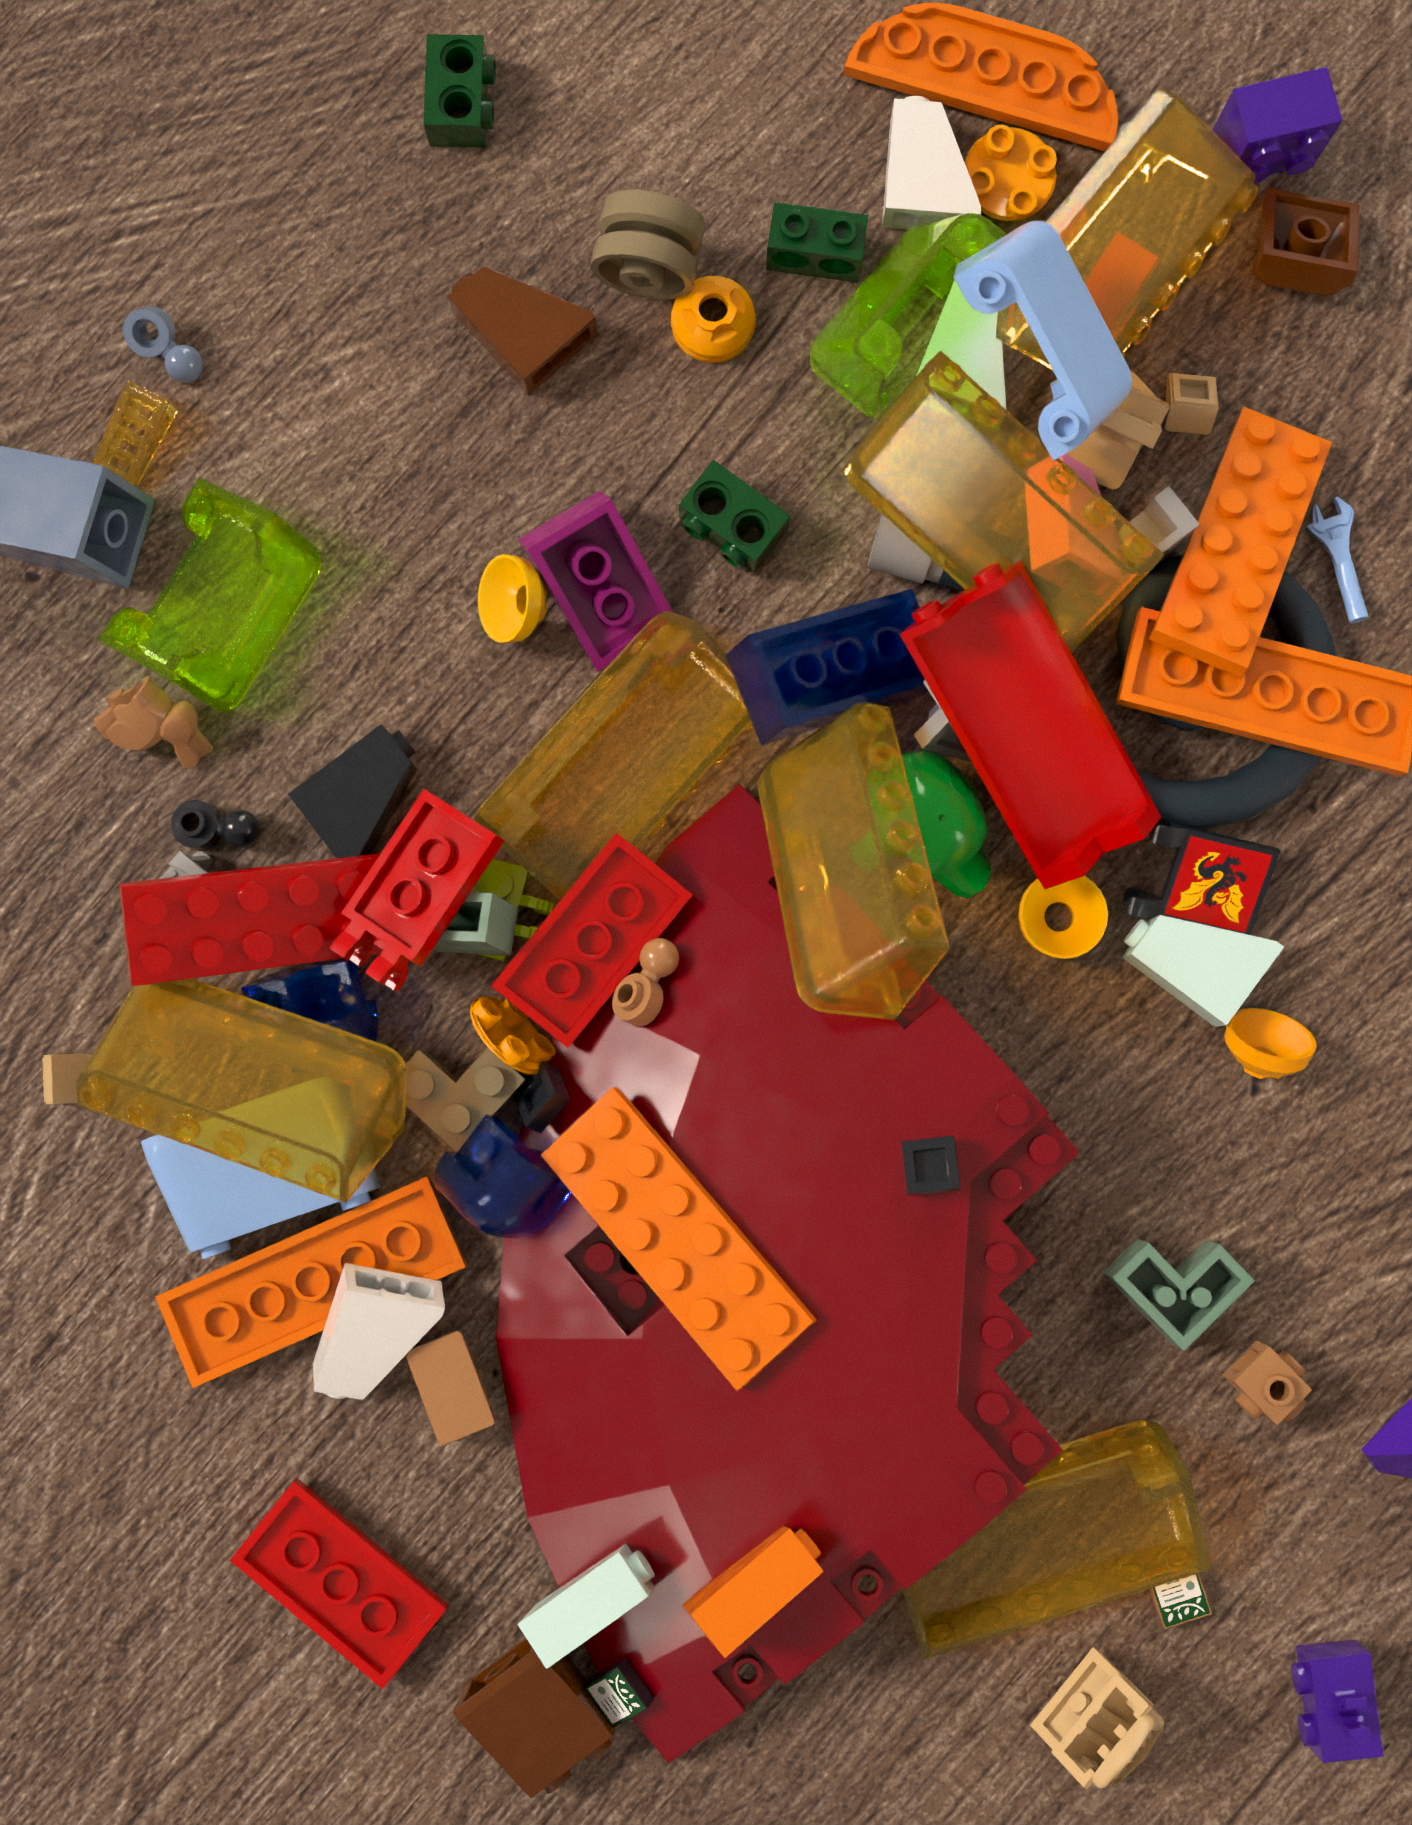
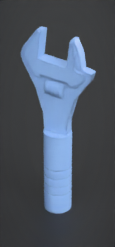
(1335, 535)

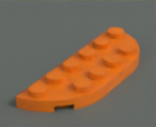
(989, 70)

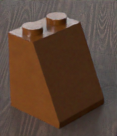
(533, 1718)

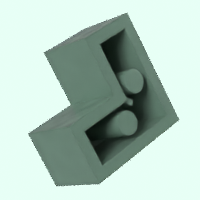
(480, 926)
(1182, 1299)

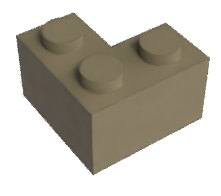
(458, 1105)

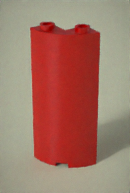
(1030, 724)

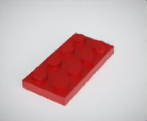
(591, 940)
(339, 1583)

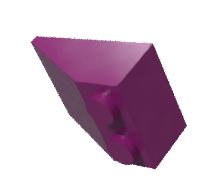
(595, 576)

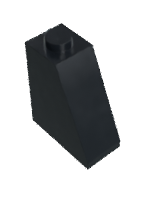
(358, 792)

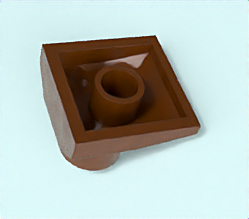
(1307, 243)

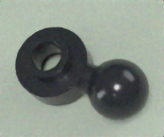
(237, 828)

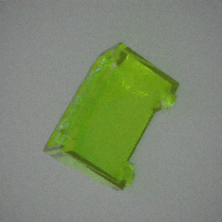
(858, 343)
(222, 600)

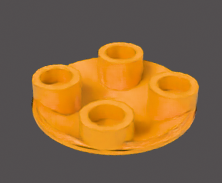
(1011, 173)
(510, 1034)

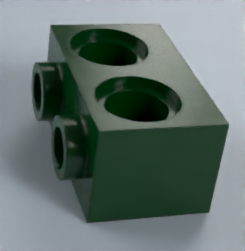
(455, 91)
(816, 242)
(742, 508)

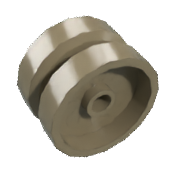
(648, 244)

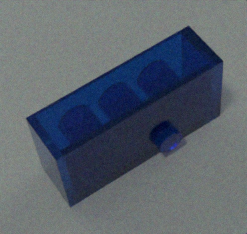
(825, 664)

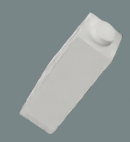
(924, 167)
(372, 1327)

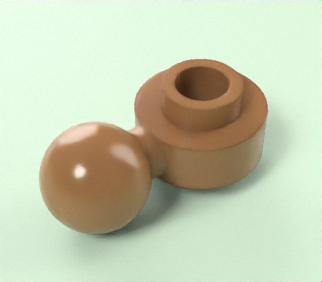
(639, 995)

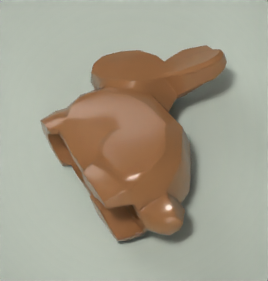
(147, 715)

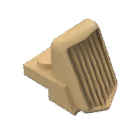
(1120, 437)
(1099, 1723)

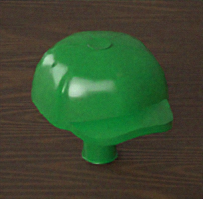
(949, 822)

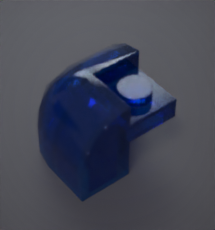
(322, 993)
(500, 1182)

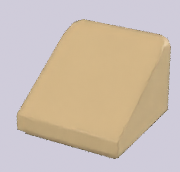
(1191, 403)
(61, 1075)

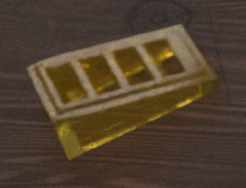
(117, 430)

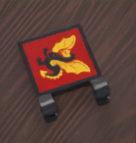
(1210, 881)

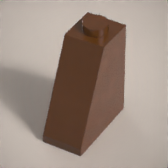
(521, 325)

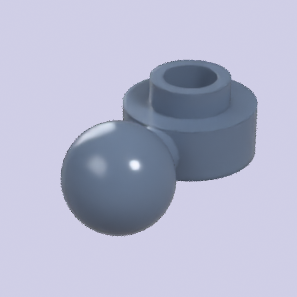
(181, 361)

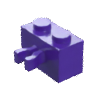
(1337, 1701)

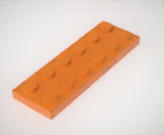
(1241, 542)
(1282, 699)
(678, 1238)
(290, 1285)

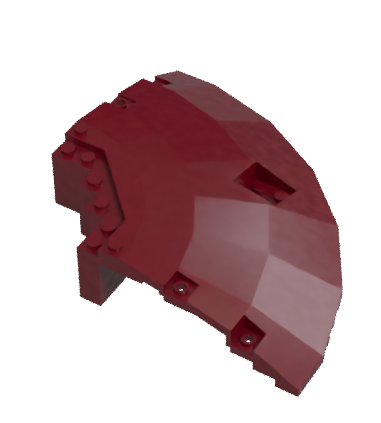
(879, 1418)

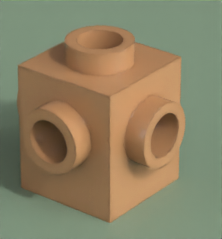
(1268, 1384)

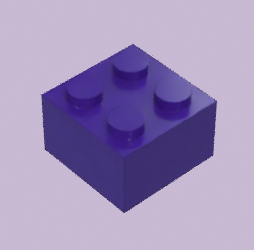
(1281, 122)

